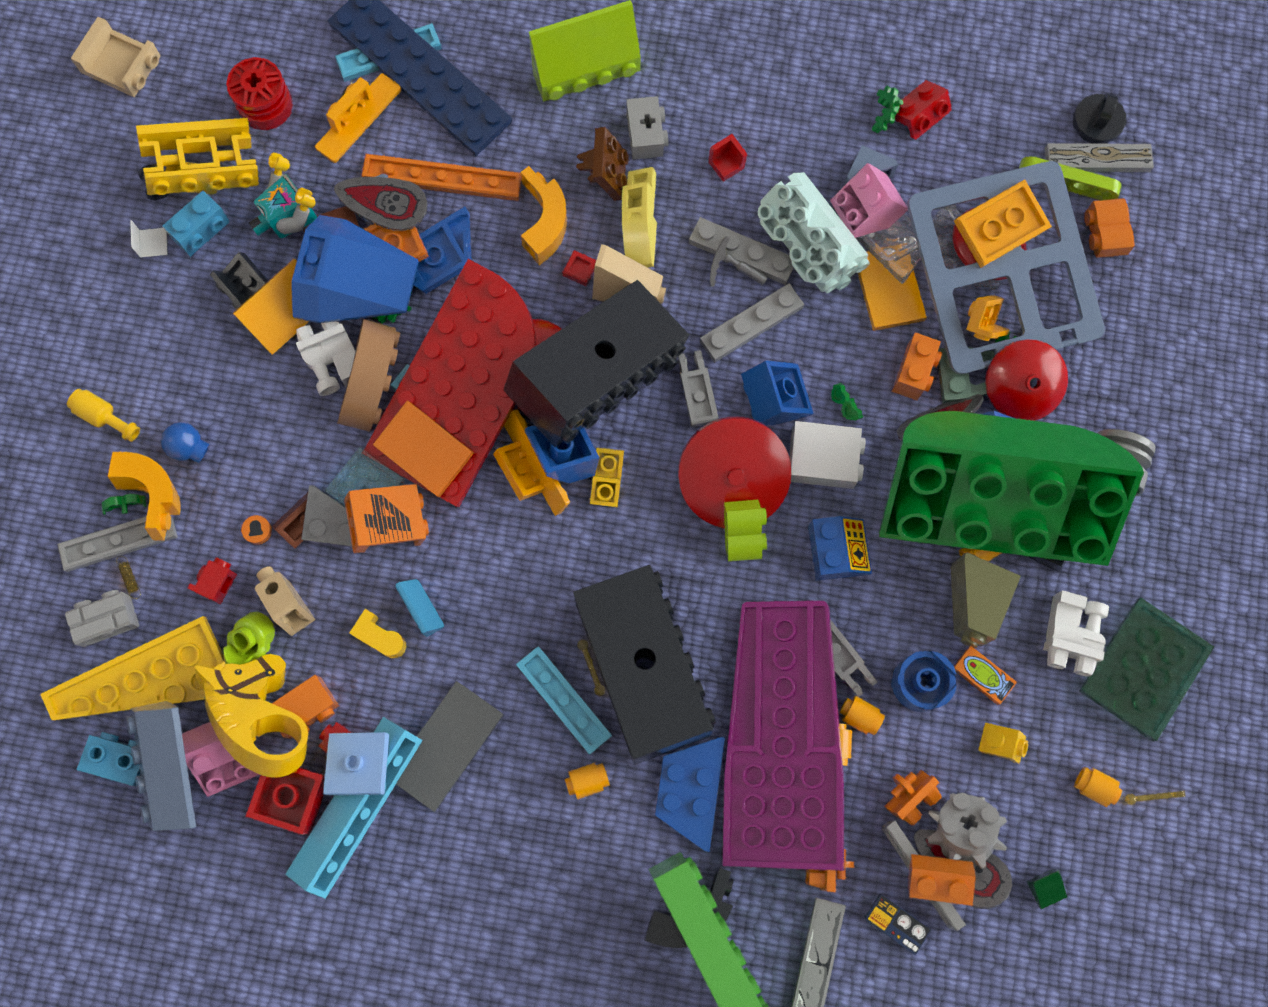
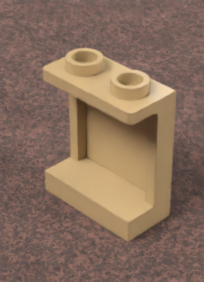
(115, 58)

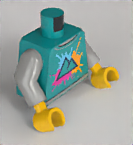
(283, 204)

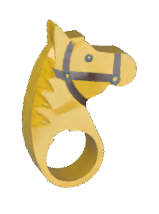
(239, 713)

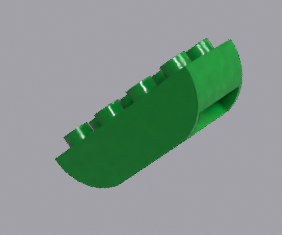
(1010, 487)

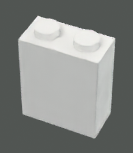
(826, 454)

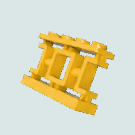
(197, 138)

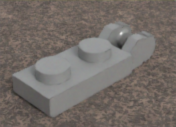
(697, 391)
(848, 660)

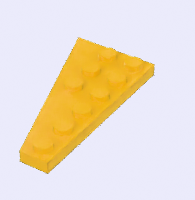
(142, 676)

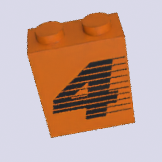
(385, 516)

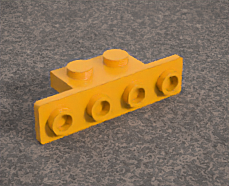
(355, 113)
(524, 469)

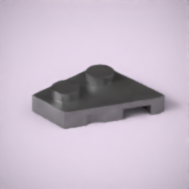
(325, 519)

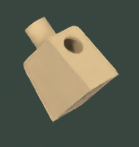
(282, 601)

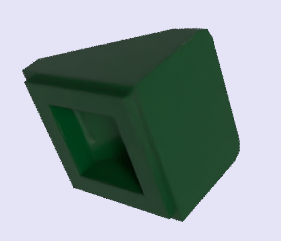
(1047, 888)

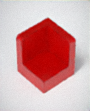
(727, 157)

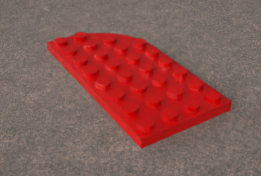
(464, 369)

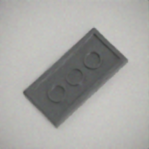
(448, 745)

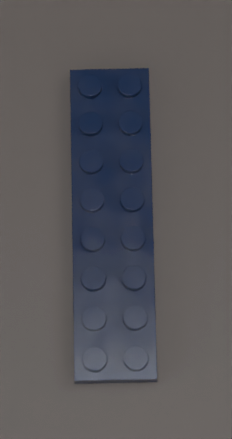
(421, 72)

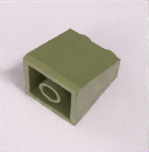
(980, 598)

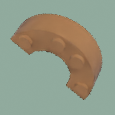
(369, 375)

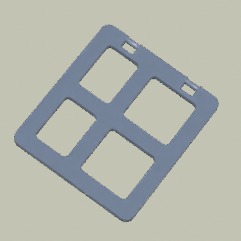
(1012, 265)

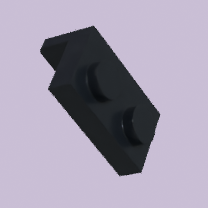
(239, 279)

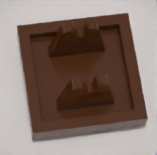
(606, 163)

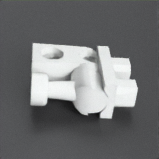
(326, 348)
(1068, 640)

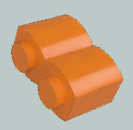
(1109, 228)

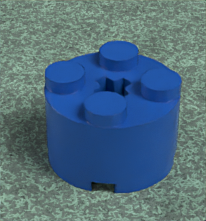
(940, 682)

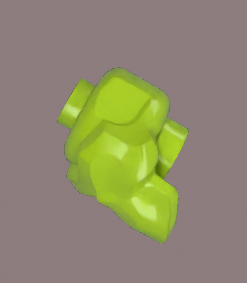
(249, 638)

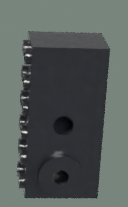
(595, 363)
(654, 706)

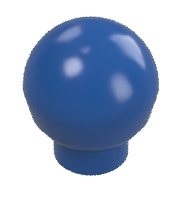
(183, 442)

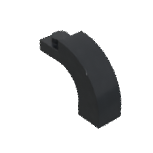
(662, 927)

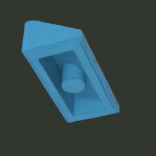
(420, 606)

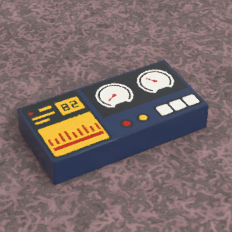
(897, 924)

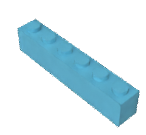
(348, 820)

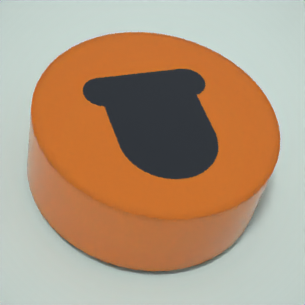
(256, 530)

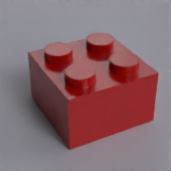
(288, 800)

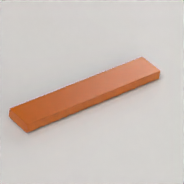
(446, 177)

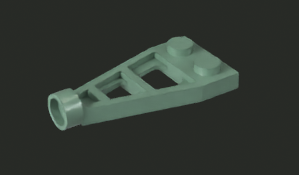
(958, 386)

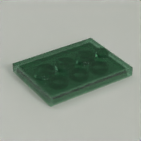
(1147, 669)

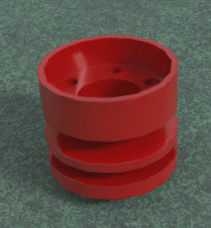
(259, 93)

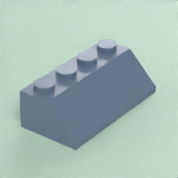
(161, 767)

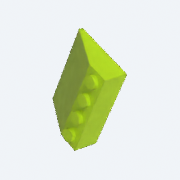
(585, 51)

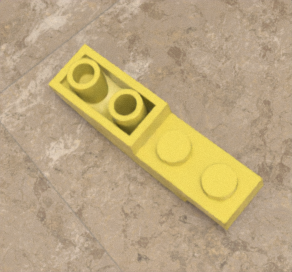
(637, 216)

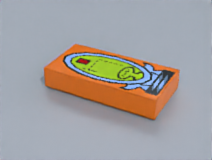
(984, 675)

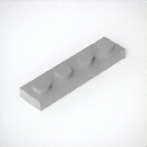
(758, 255)
(751, 323)

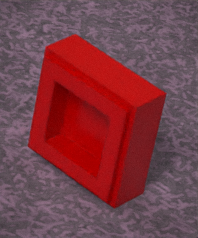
(579, 268)

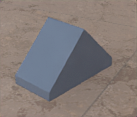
(880, 161)

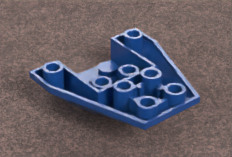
(349, 274)

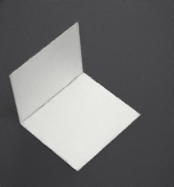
(148, 242)

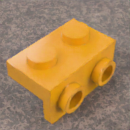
(983, 318)

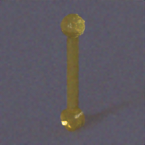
(599, 689)
(1131, 799)

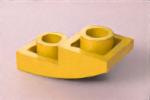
(607, 477)

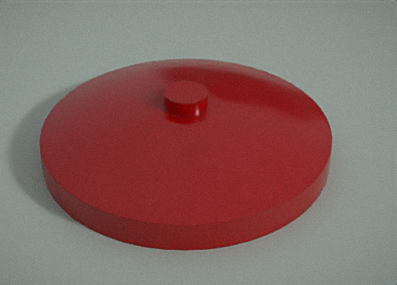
(733, 463)

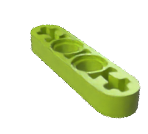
(1082, 181)

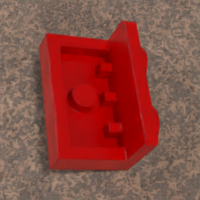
(923, 108)

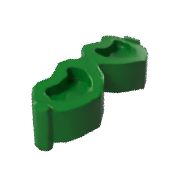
(849, 408)
(122, 501)

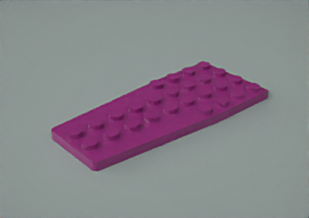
(784, 742)

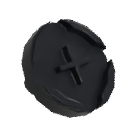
(1099, 118)

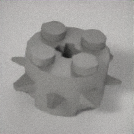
(967, 829)

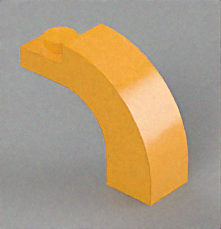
(548, 233)
(142, 473)

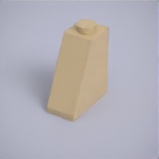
(617, 271)

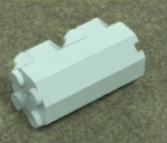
(817, 238)

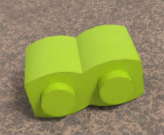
(744, 530)

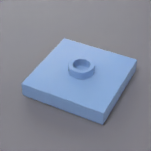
(356, 764)

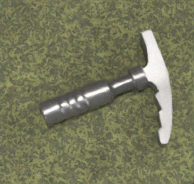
(741, 266)

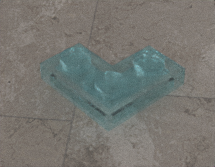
(360, 473)

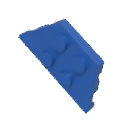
(448, 251)
(690, 790)

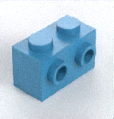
(196, 223)
(109, 759)

